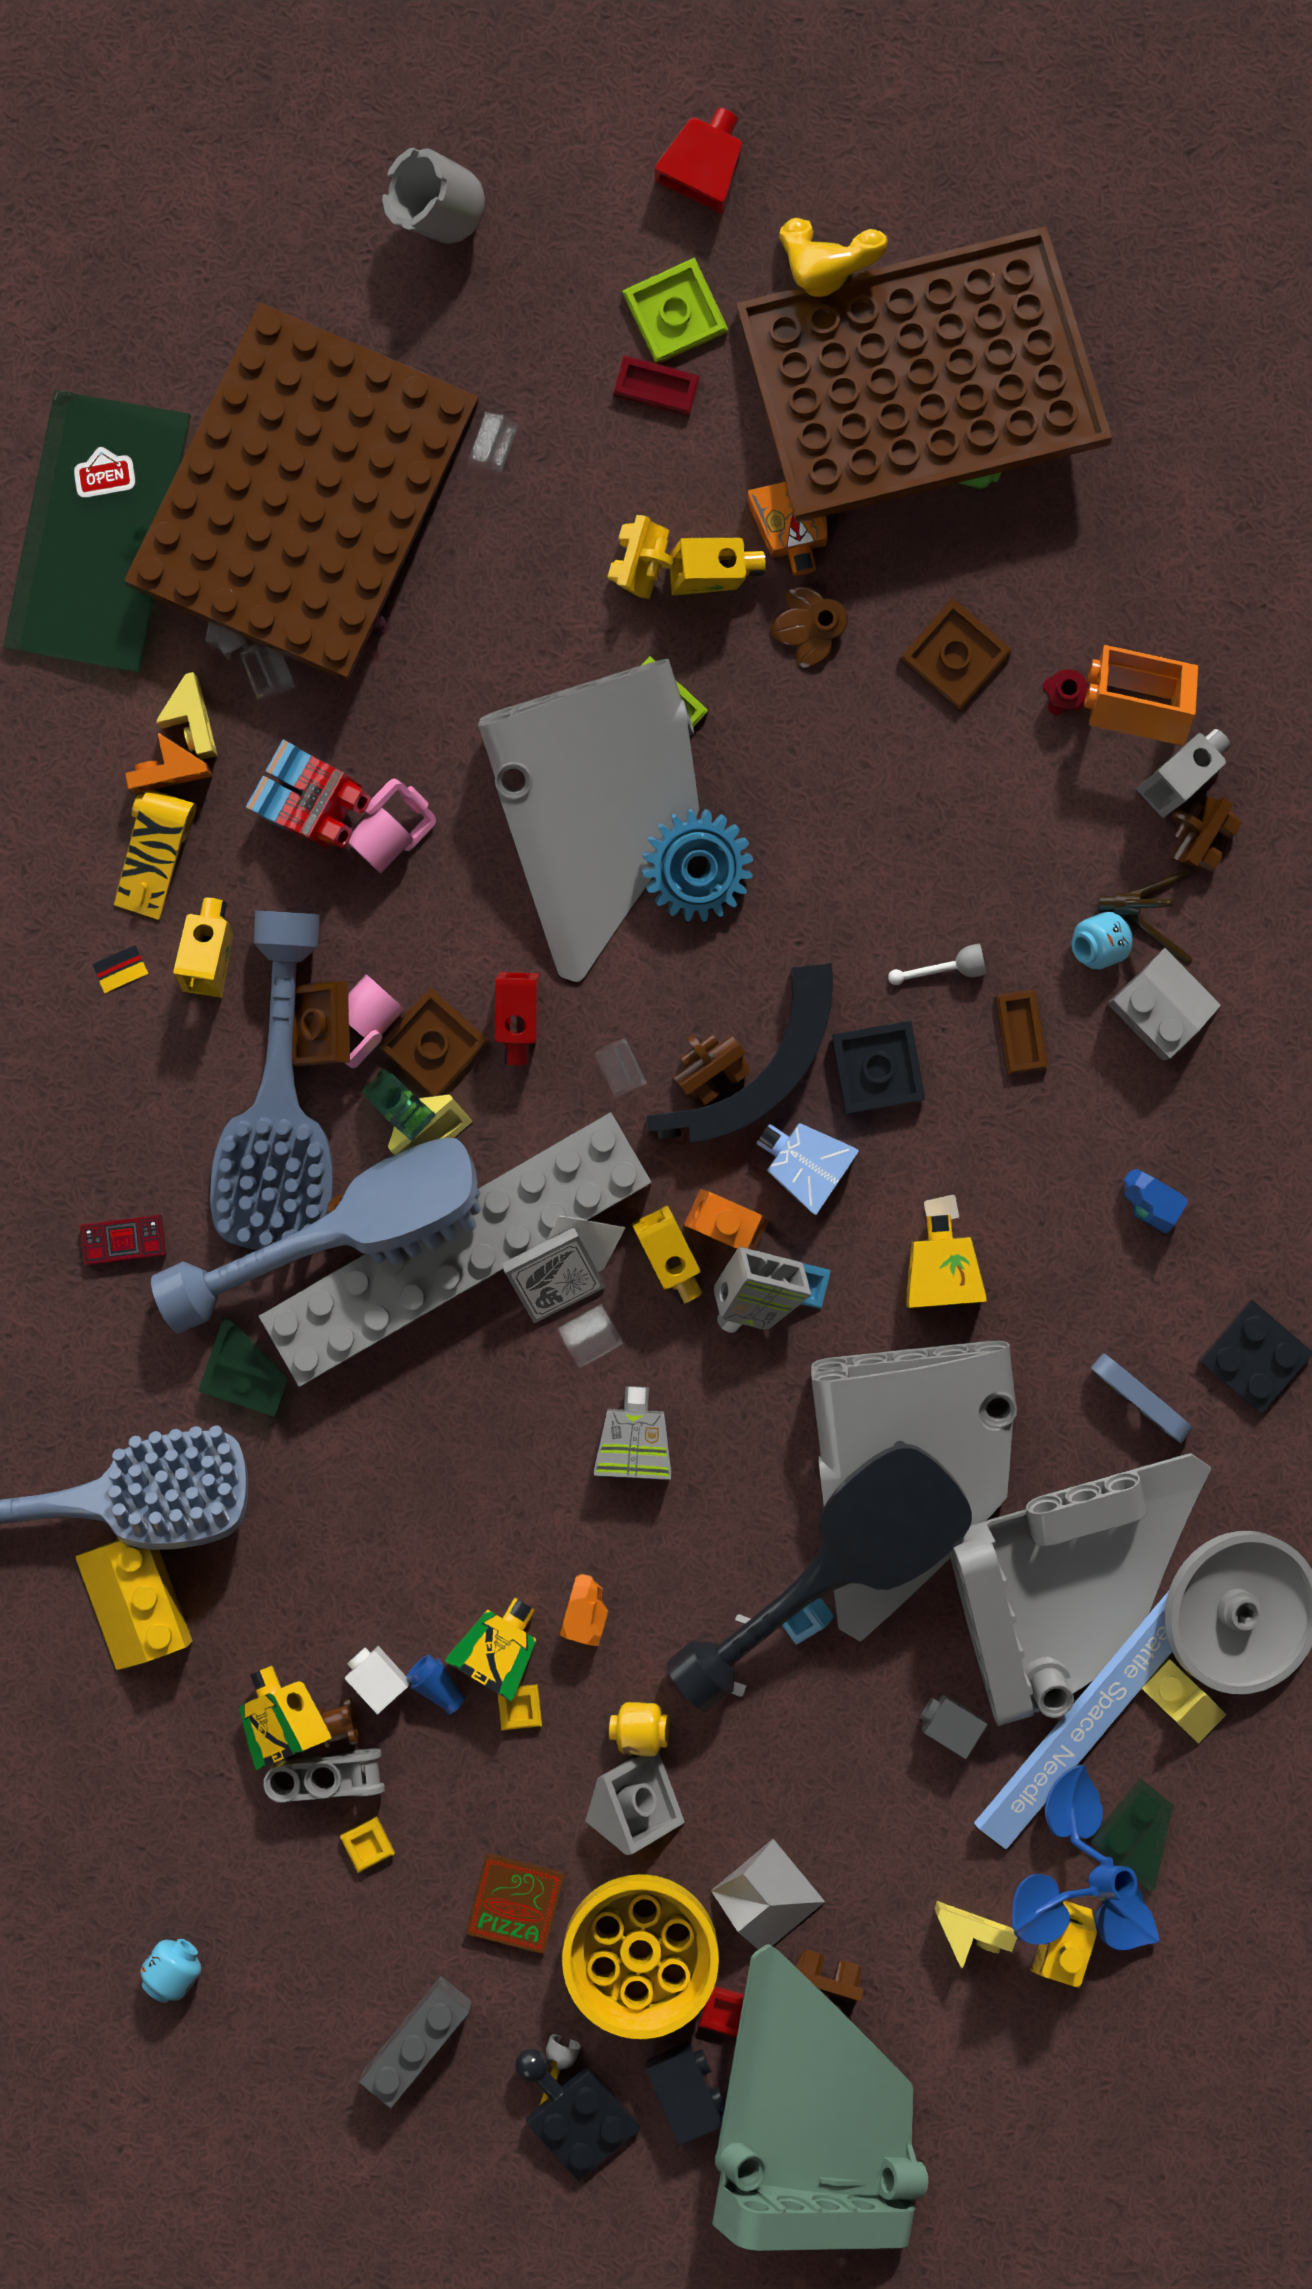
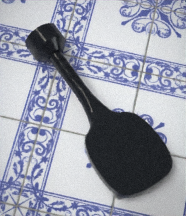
(876, 1531)

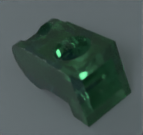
(398, 1104)

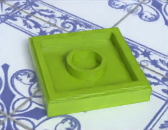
(675, 311)

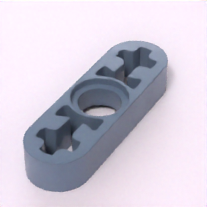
(1142, 1397)

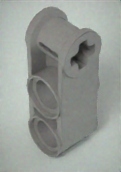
(347, 1770)

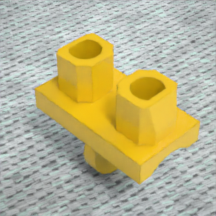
(643, 558)

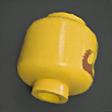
(640, 1729)

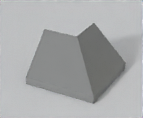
(634, 1804)
(767, 1896)

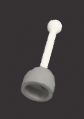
(968, 962)

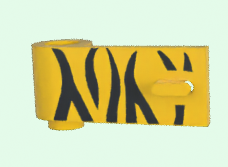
(153, 851)

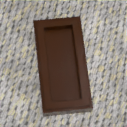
(1021, 1031)

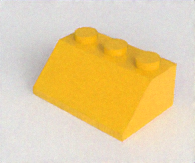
(133, 1603)

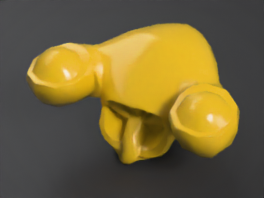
(825, 265)

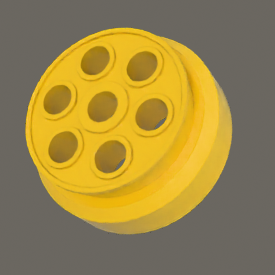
(667, 2003)

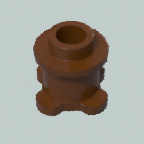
(341, 1723)

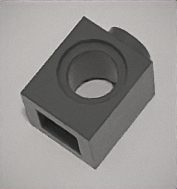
(952, 1724)

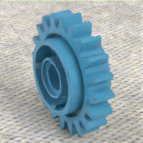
(690, 840)

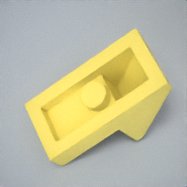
(189, 706)
(1183, 1700)
(964, 1926)

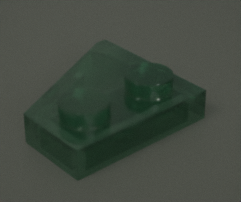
(243, 1372)
(1137, 1832)

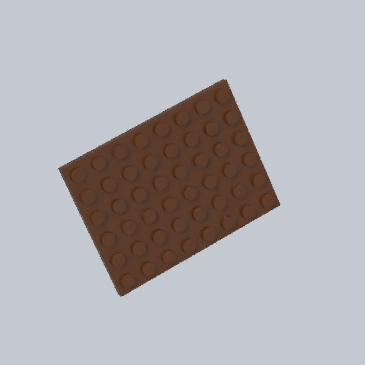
(923, 375)
(302, 491)

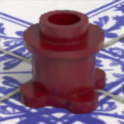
(1058, 700)

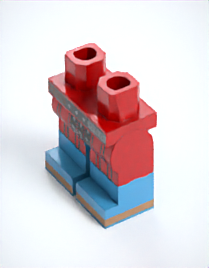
(323, 802)

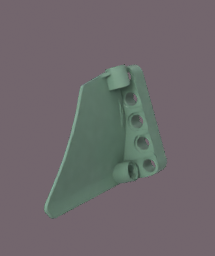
(812, 2126)

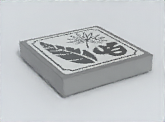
(553, 1275)

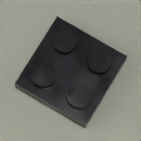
(878, 1067)
(1256, 1356)

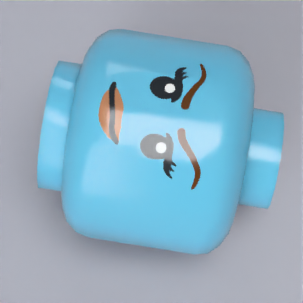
(1102, 940)
(170, 1970)

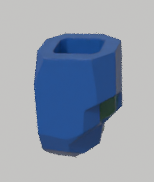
(1153, 1200)

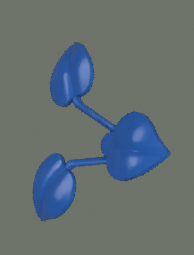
(1038, 1907)

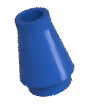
(435, 1683)

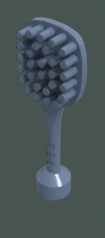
(273, 1159)
(380, 1211)
(156, 1492)

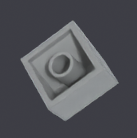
(1164, 1005)

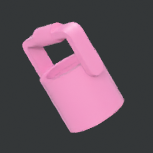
(380, 836)
(370, 1015)

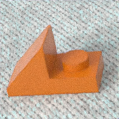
(177, 768)

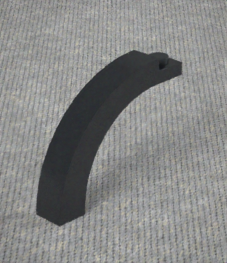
(805, 1030)

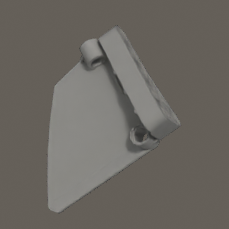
(599, 780)

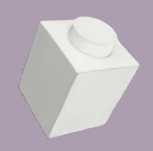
(376, 1678)

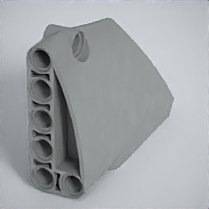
(927, 1401)
(1069, 1581)

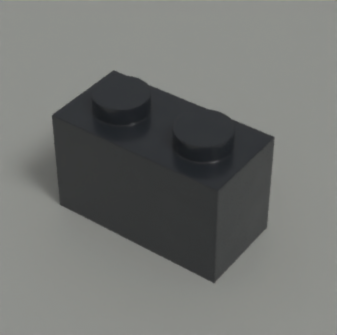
(686, 2092)

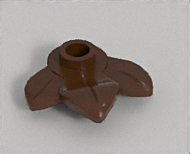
(803, 625)

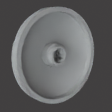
(1241, 1612)

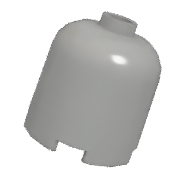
(433, 196)

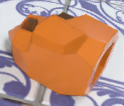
(585, 1612)

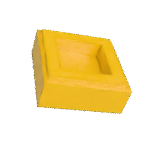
(522, 1711)
(367, 1844)

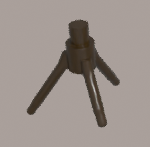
(1130, 905)

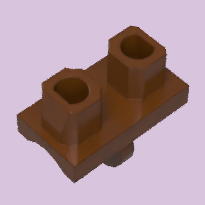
(1199, 828)
(706, 1061)
(846, 1979)

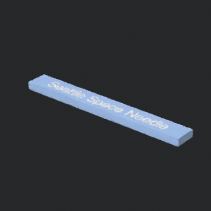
(1078, 1729)

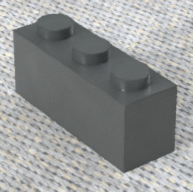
(415, 2041)

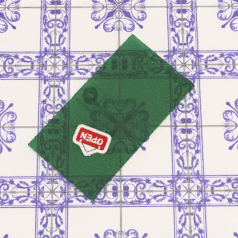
(89, 513)

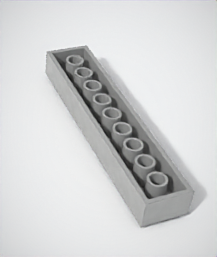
(516, 1214)

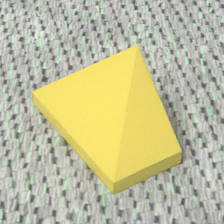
(446, 1124)

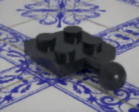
(579, 2120)

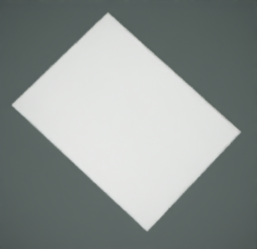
(597, 1237)

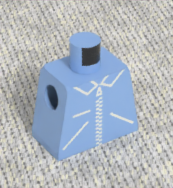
(807, 1163)

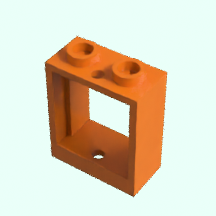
(1148, 676)

